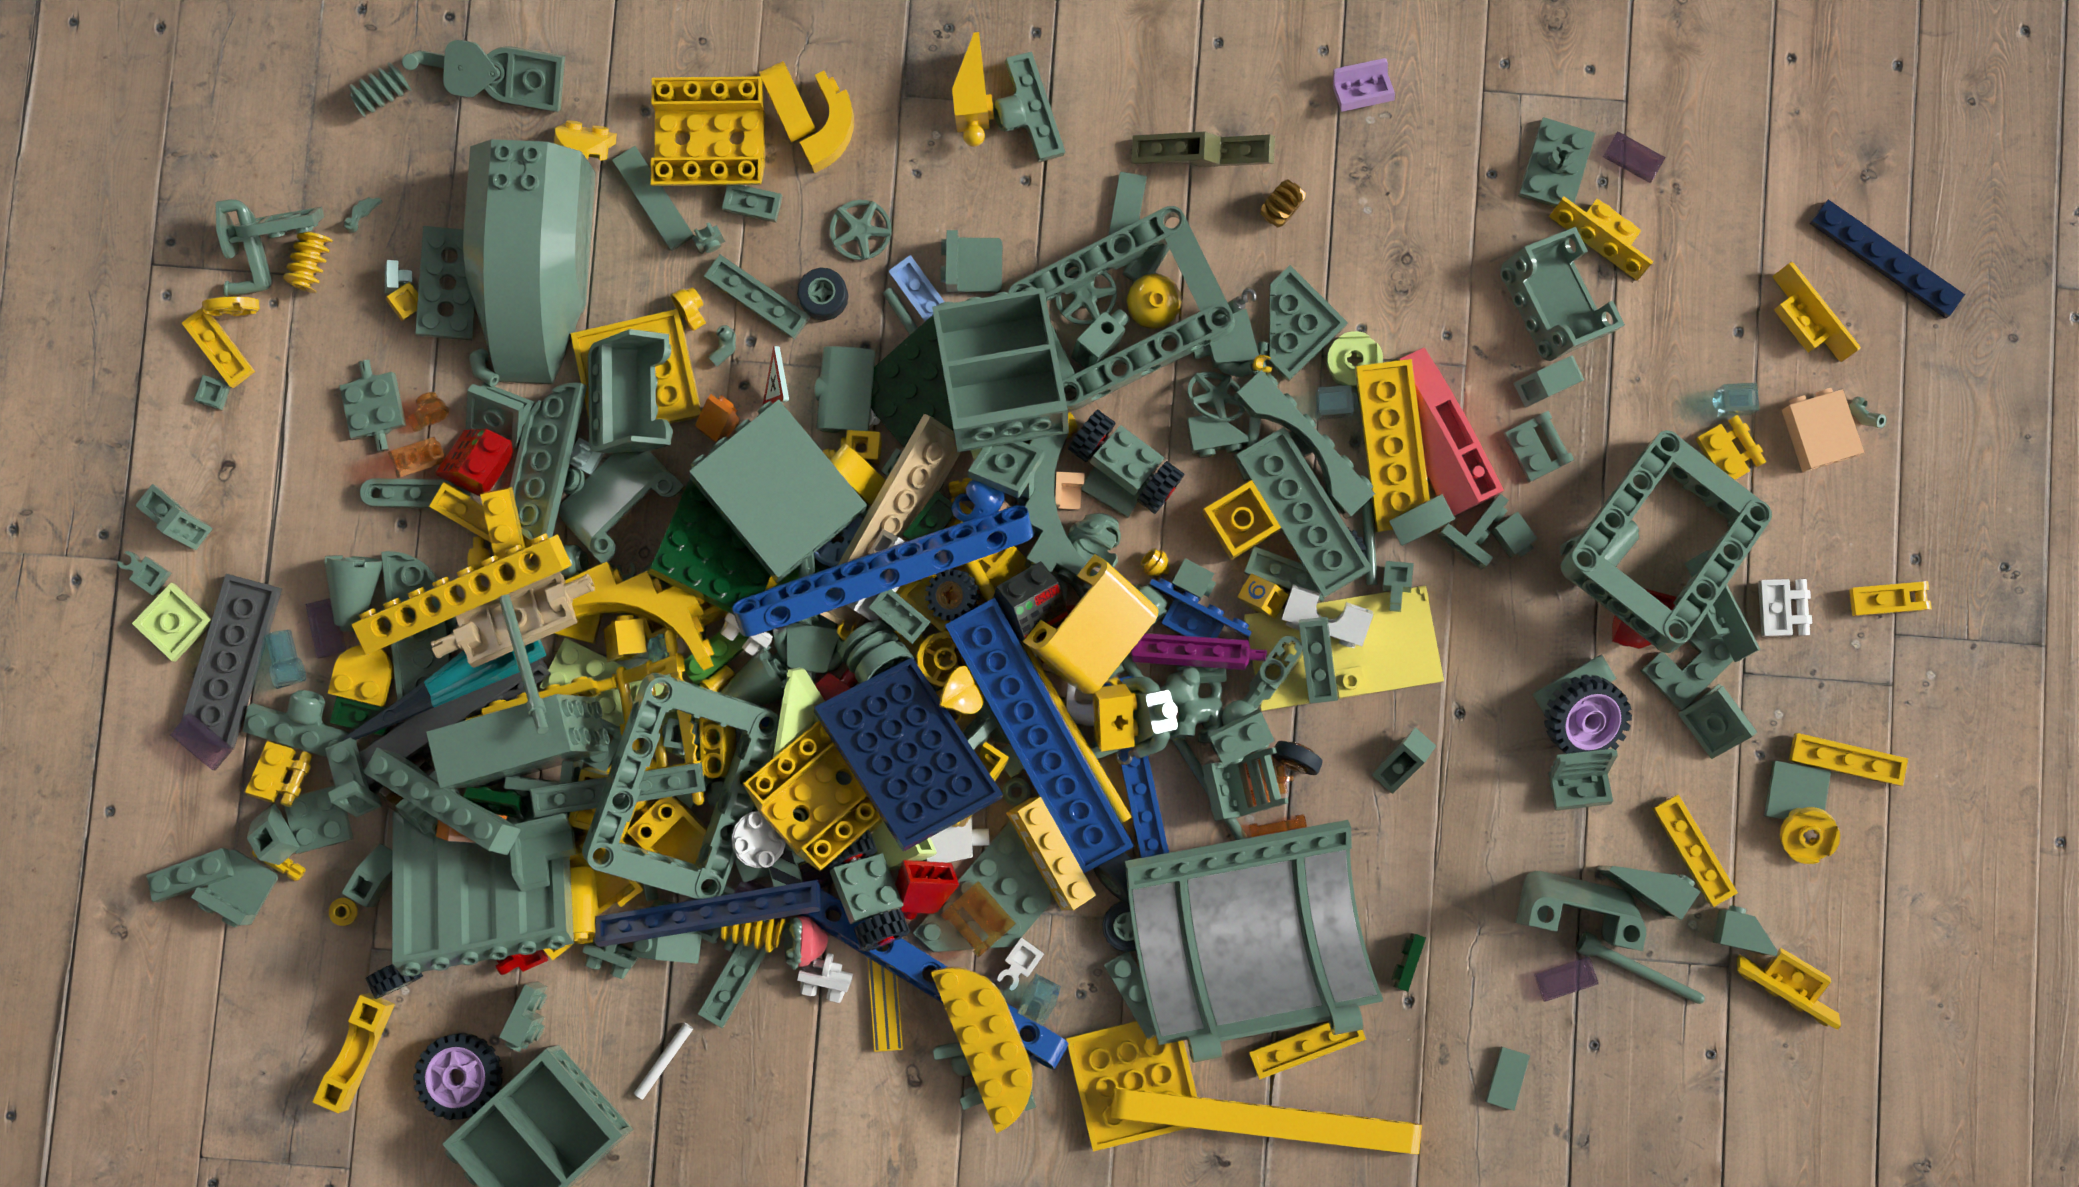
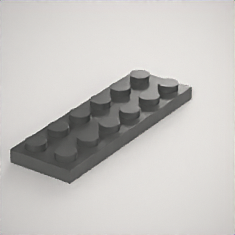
(232, 655)

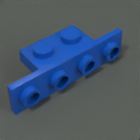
(1193, 619)

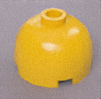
(1154, 301)
(939, 658)

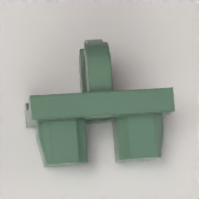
(617, 954)

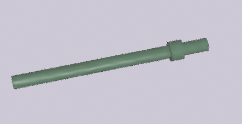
(535, 704)

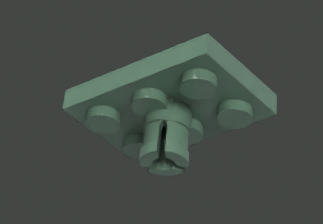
(1556, 163)

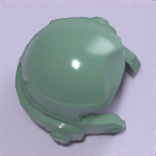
(1097, 536)

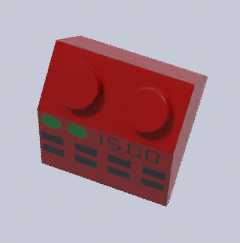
(476, 460)

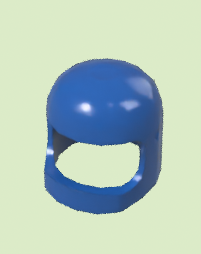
(985, 498)

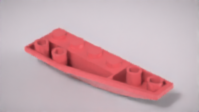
(1450, 446)

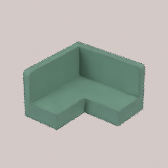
(535, 845)

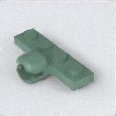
(1029, 108)
(298, 727)

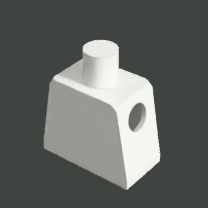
(958, 842)

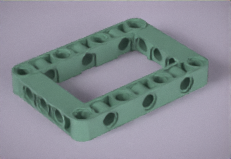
(1149, 353)
(1626, 599)
(627, 770)

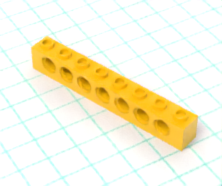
(374, 634)

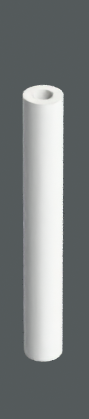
(663, 1061)

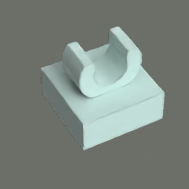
(395, 277)
(584, 458)

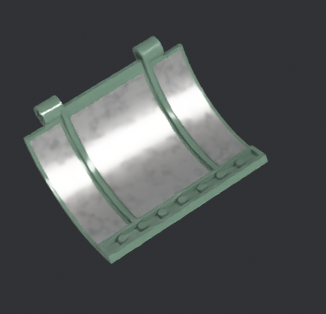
(1250, 938)

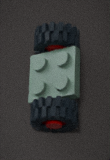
(1126, 460)
(867, 893)

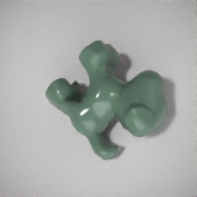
(1193, 709)

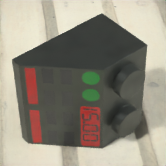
(1032, 598)

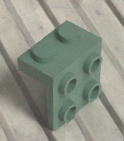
(972, 264)
(1241, 738)
(238, 896)

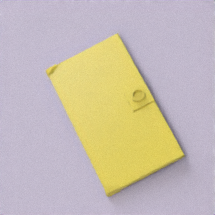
(1395, 653)

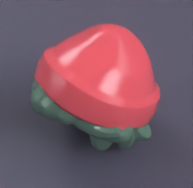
(803, 941)

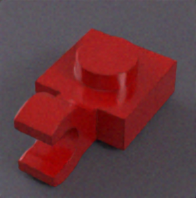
(522, 961)

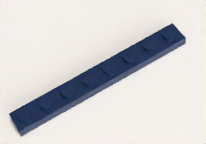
(707, 913)

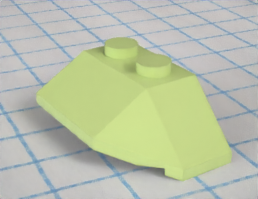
(797, 708)

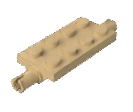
(539, 610)

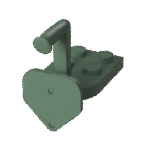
(249, 232)

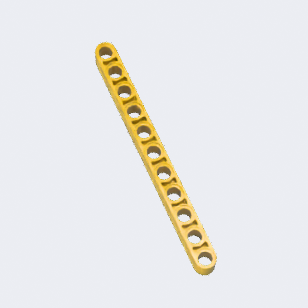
(1266, 1120)

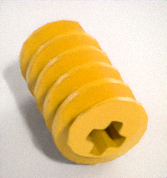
(306, 260)
(758, 931)

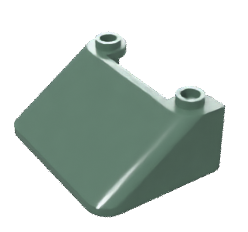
(611, 494)

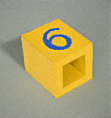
(1262, 596)

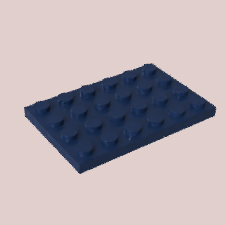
(907, 754)

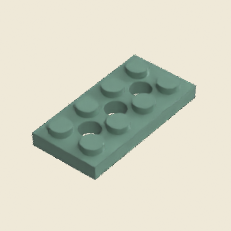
(431, 295)

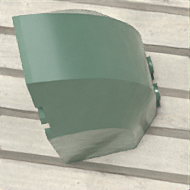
(528, 251)

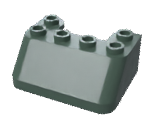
(624, 392)

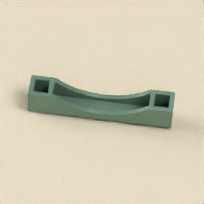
(1343, 485)
(452, 809)

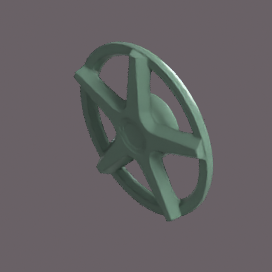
(860, 229)
(1087, 297)
(1215, 396)

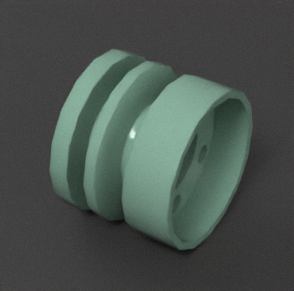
(873, 650)

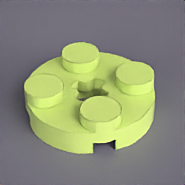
(1343, 347)

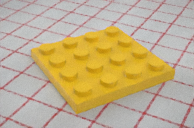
(676, 385)
(1125, 1059)

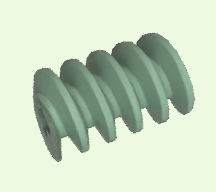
(378, 89)

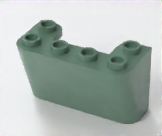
(1554, 296)
(1621, 921)

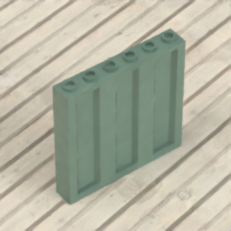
(463, 905)

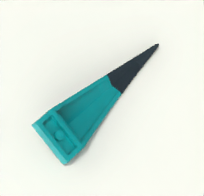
(447, 684)

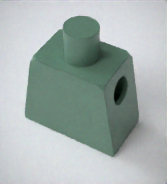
(1100, 338)

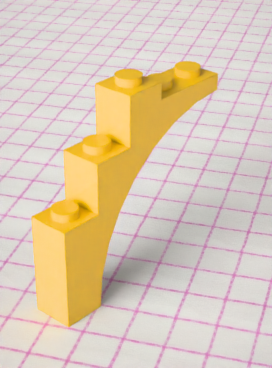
(647, 599)

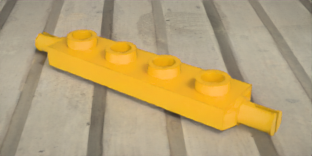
(578, 687)

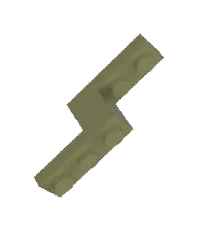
(1203, 149)

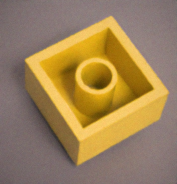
(1241, 520)

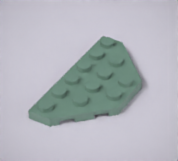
(1013, 882)

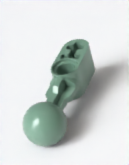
(1261, 687)

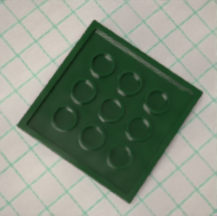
(911, 384)
(706, 555)

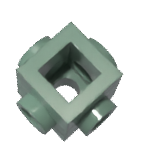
(673, 738)

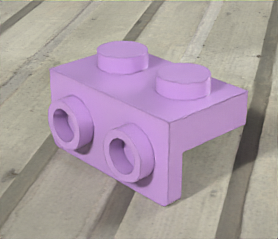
(1363, 85)

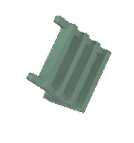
(1582, 779)
(1230, 788)

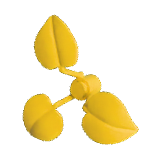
(962, 692)

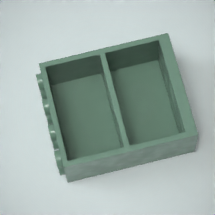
(1001, 369)
(776, 490)
(507, 743)
(538, 1128)

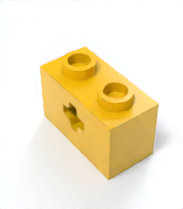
(625, 639)
(1114, 717)

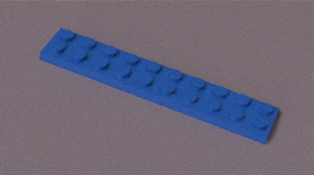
(1039, 735)

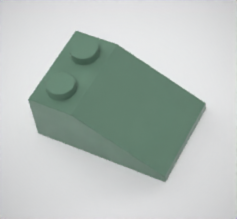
(1663, 892)

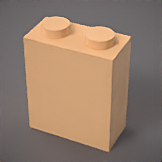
(1822, 429)

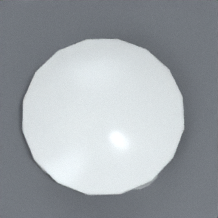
(756, 841)

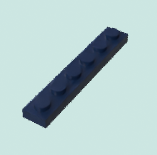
(1887, 259)

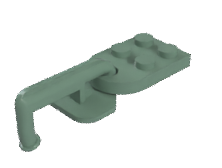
(526, 75)

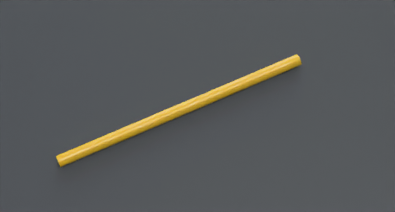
(987, 591)

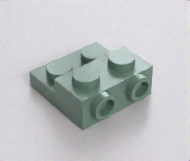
(524, 1023)

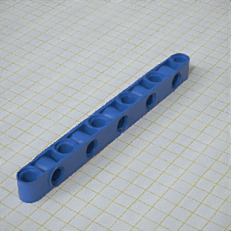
(865, 578)
(910, 962)

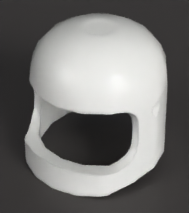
(1080, 706)

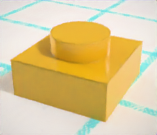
(404, 301)

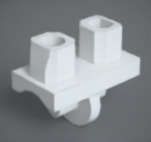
(753, 643)
(825, 974)

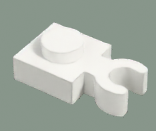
(1022, 960)

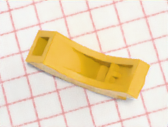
(832, 140)

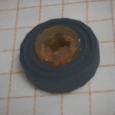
(1297, 758)

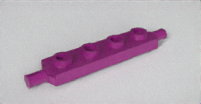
(1195, 651)

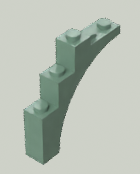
(1053, 545)

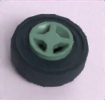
(1112, 929)

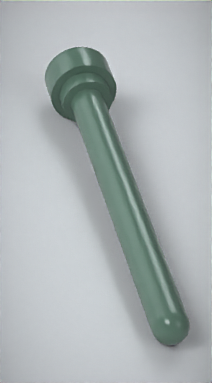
(1591, 946)

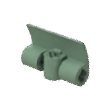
(845, 389)

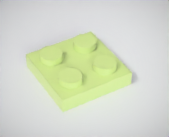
(173, 622)

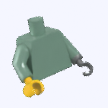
(1237, 351)
(811, 647)
(1153, 716)

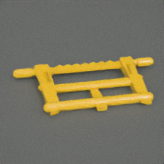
(674, 666)

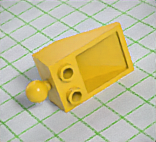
(971, 104)
(673, 836)

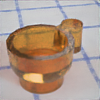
(429, 411)

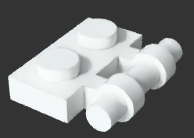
(1776, 607)

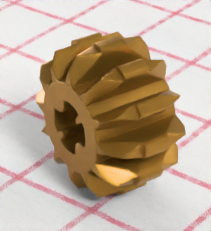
(1282, 203)

